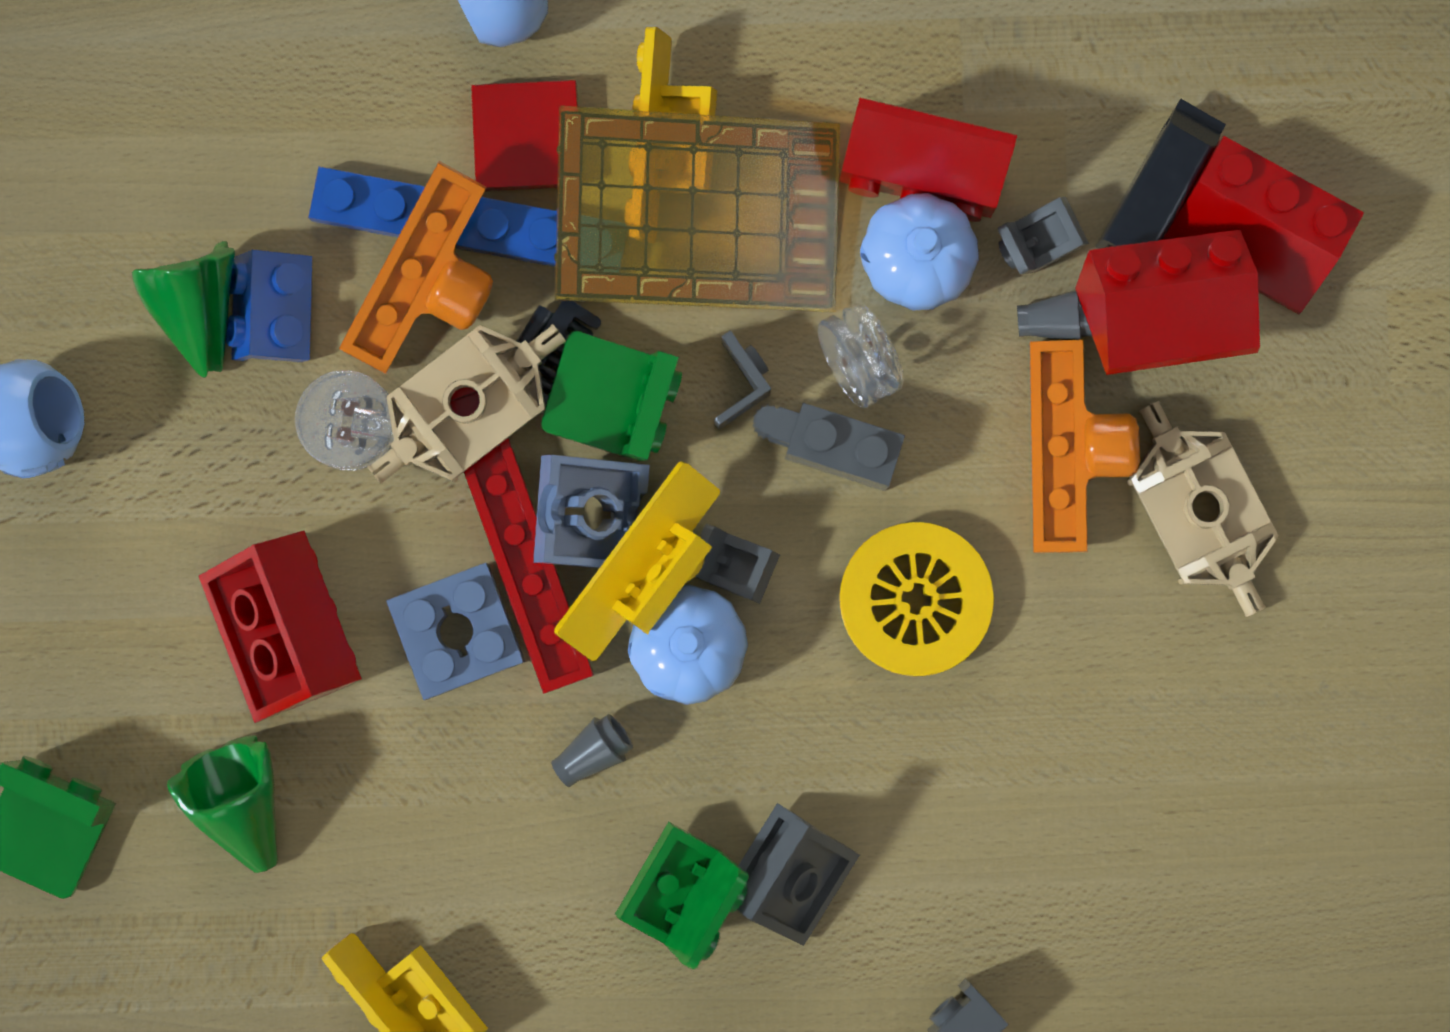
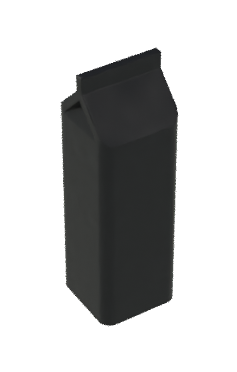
(1164, 178)

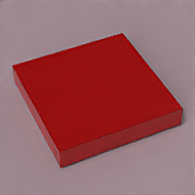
(518, 133)

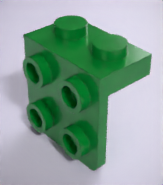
(611, 396)
(48, 826)
(684, 895)

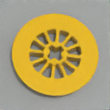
(963, 564)

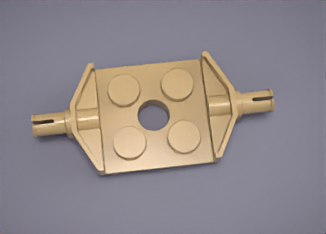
(509, 393)
(1168, 482)

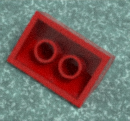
(925, 153)
(1286, 221)
(1171, 301)
(279, 625)

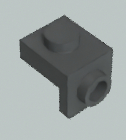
(1041, 237)
(736, 564)

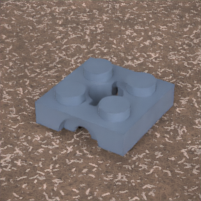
(569, 484)
(419, 621)

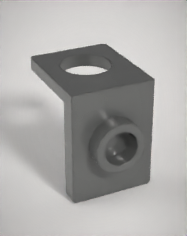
(753, 368)

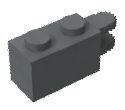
(832, 443)

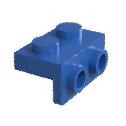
(270, 306)

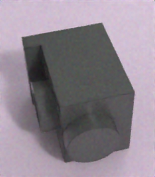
(967, 1014)

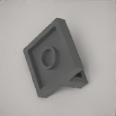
(792, 875)

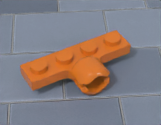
(423, 273)
(1070, 446)

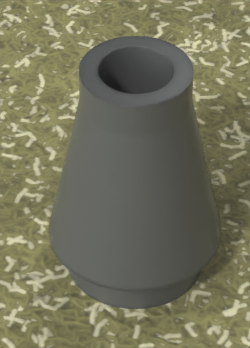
(1054, 318)
(593, 750)

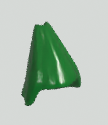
(192, 305)
(232, 799)

